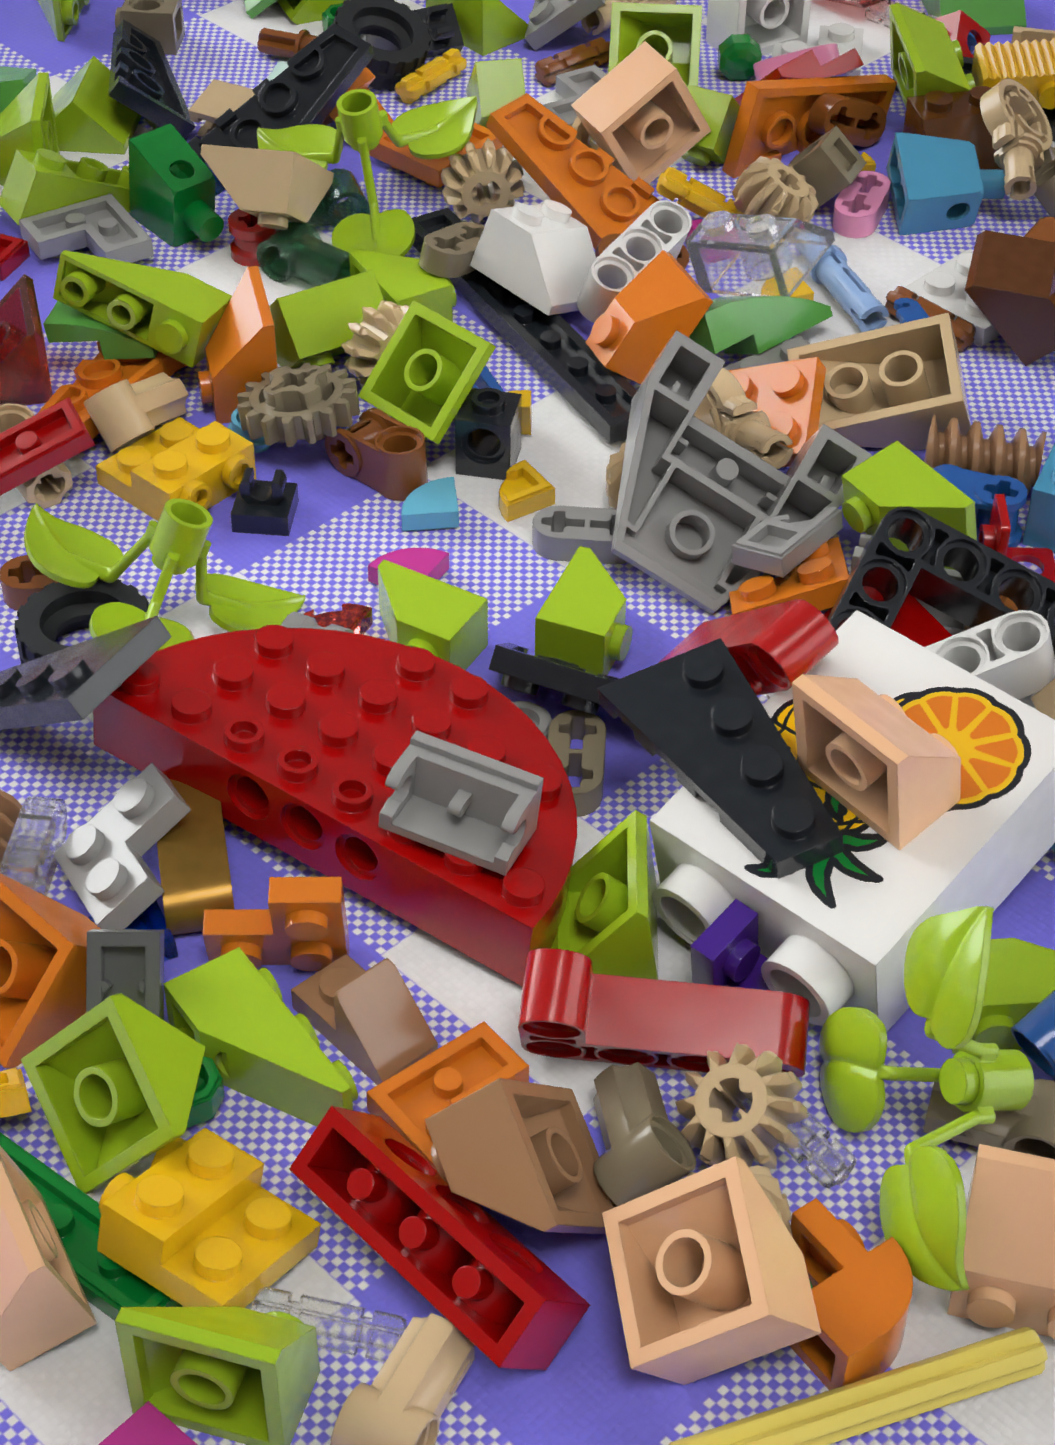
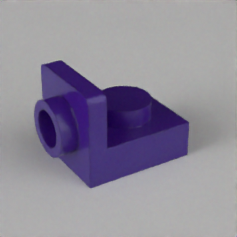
(729, 950)

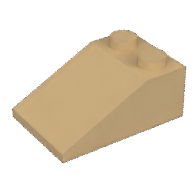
(891, 383)

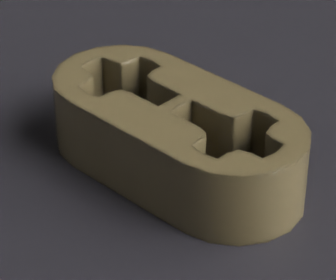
(450, 250)
(584, 762)

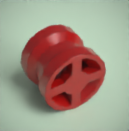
(246, 237)

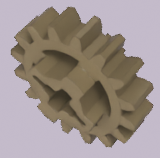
(298, 404)

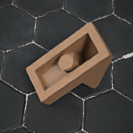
(366, 1016)

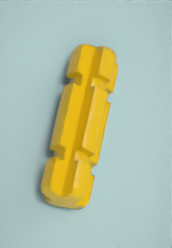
(430, 76)
(692, 194)

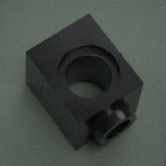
(488, 433)

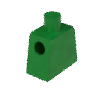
(171, 188)

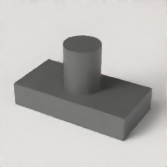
(126, 964)

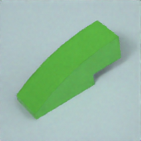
(756, 322)

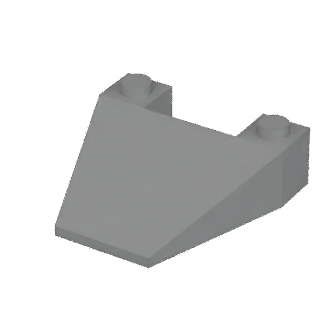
(698, 492)

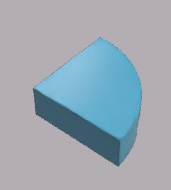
(431, 506)

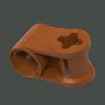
(380, 454)

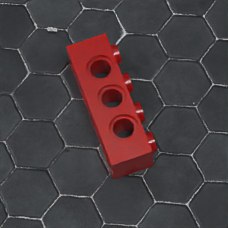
(439, 1240)

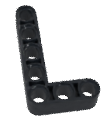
(923, 575)

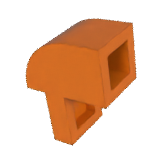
(857, 1298)

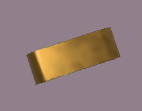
(194, 864)

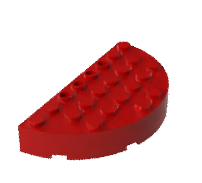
(299, 751)

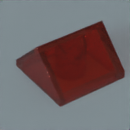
(22, 348)

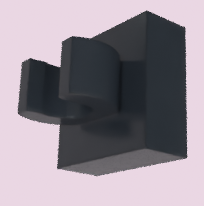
(442, 28)
(264, 505)

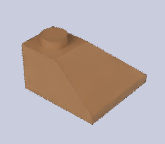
(522, 1155)

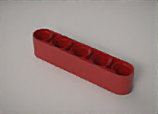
(769, 643)

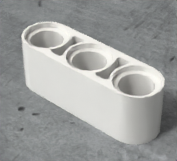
(656, 229)
(1006, 652)

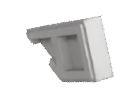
(780, 546)

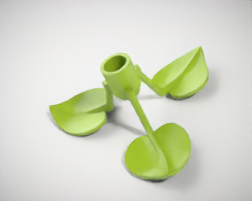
(428, 130)
(176, 543)
(946, 984)

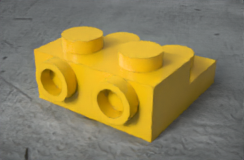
(178, 463)
(203, 1224)

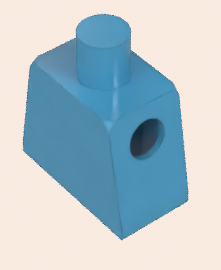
(938, 183)

